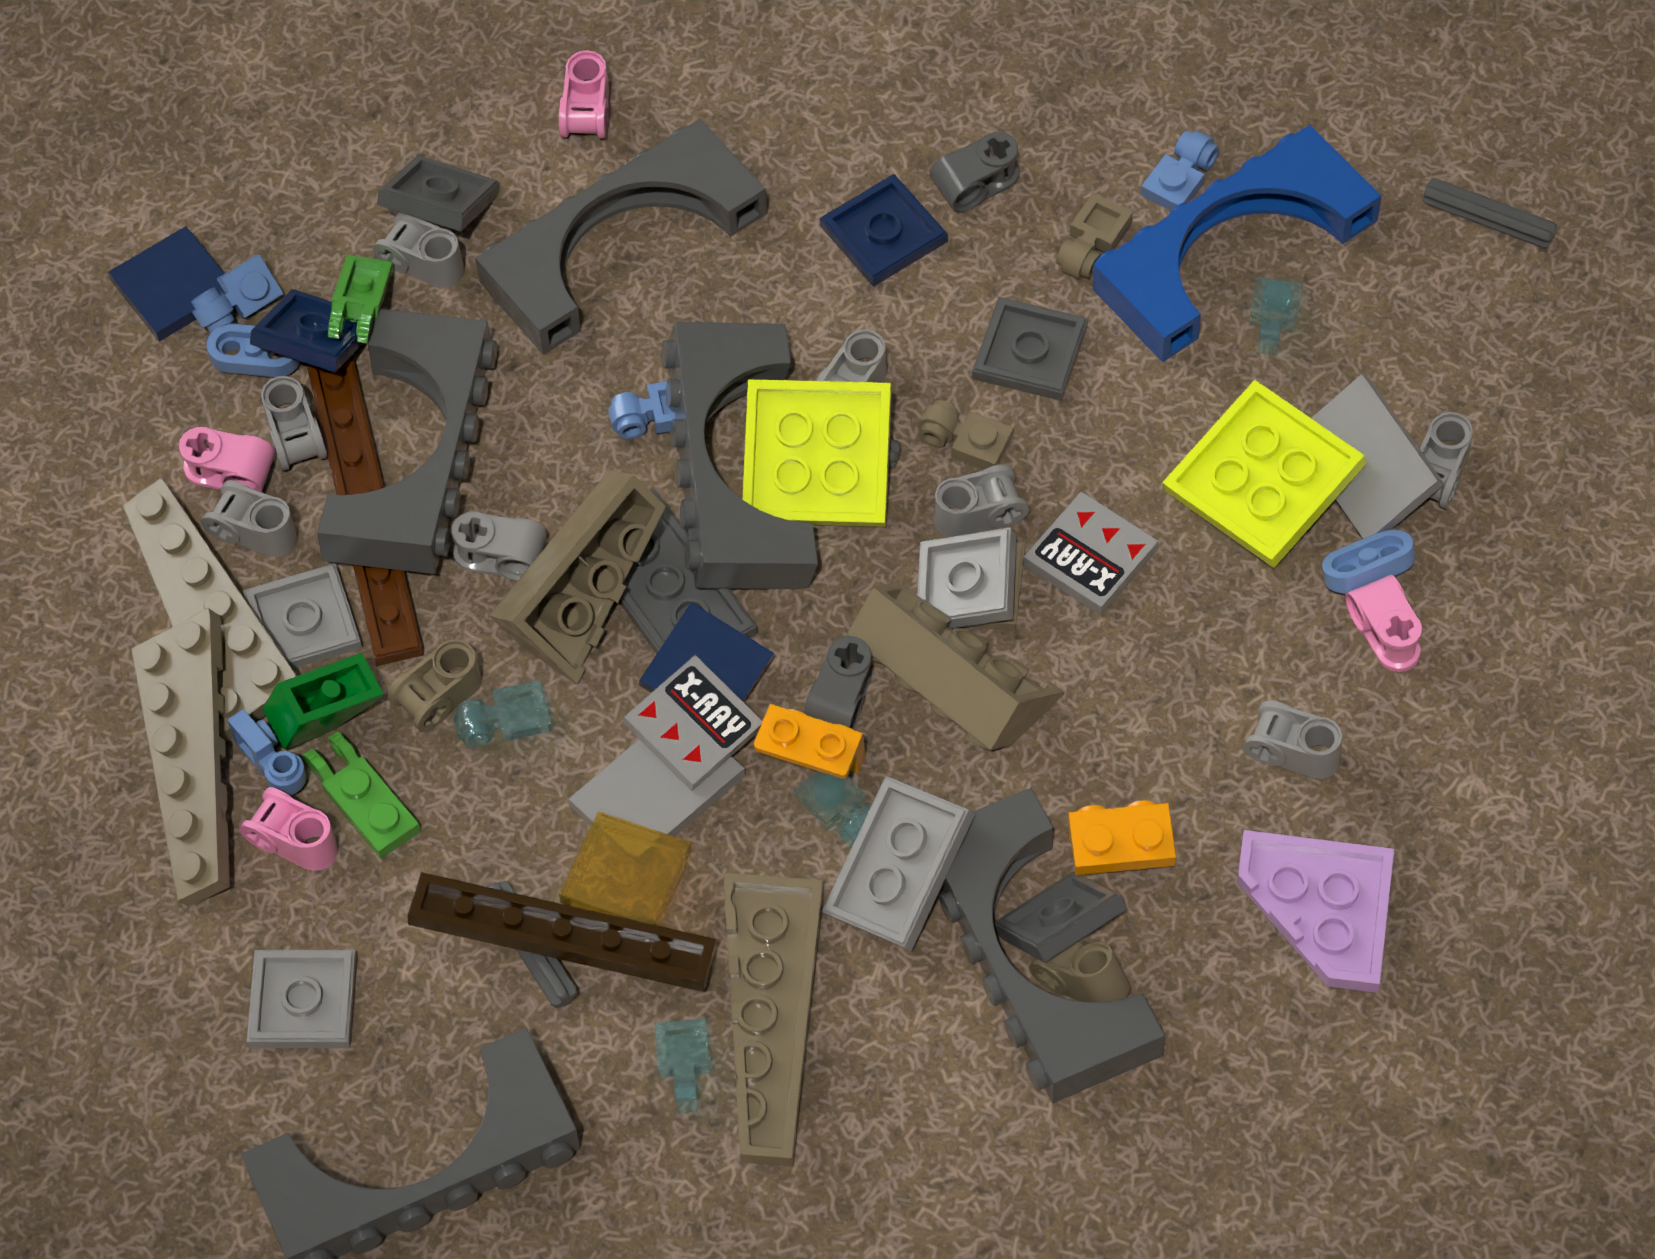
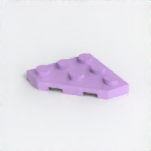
(1323, 901)

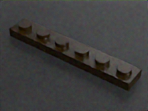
(562, 932)

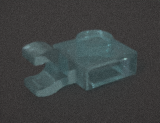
(1274, 308)
(682, 1055)

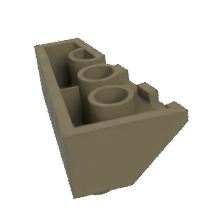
(580, 574)
(951, 667)

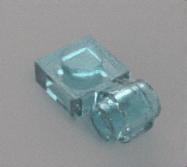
(516, 710)
(831, 800)

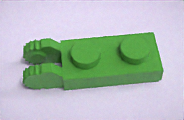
(359, 295)
(363, 798)

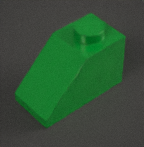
(321, 700)

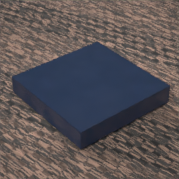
(883, 230)
(166, 280)
(300, 331)
(724, 650)

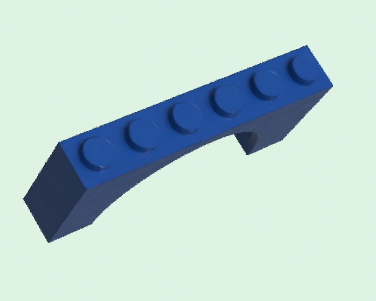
(1294, 179)

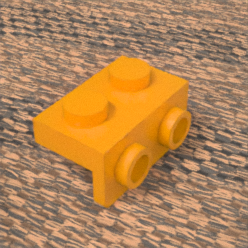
(810, 742)
(1121, 838)

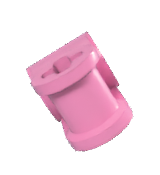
(585, 103)
(227, 458)
(1387, 622)
(285, 825)

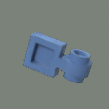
(1180, 180)
(245, 289)
(636, 412)
(256, 740)

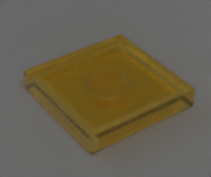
(625, 870)

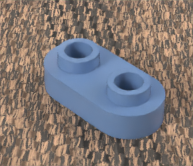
(249, 359)
(1368, 560)

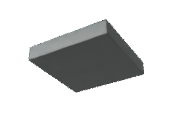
(438, 193)
(1030, 348)
(1059, 916)

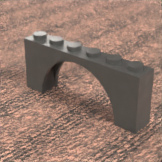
(682, 172)
(409, 520)
(728, 538)
(1065, 1039)
(519, 1133)

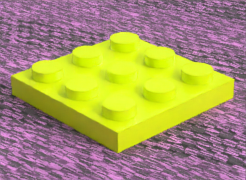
(818, 451)
(1264, 473)

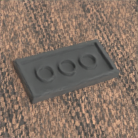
(663, 588)

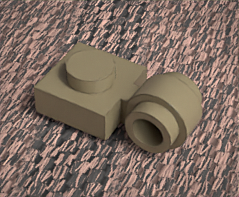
(1097, 226)
(975, 442)

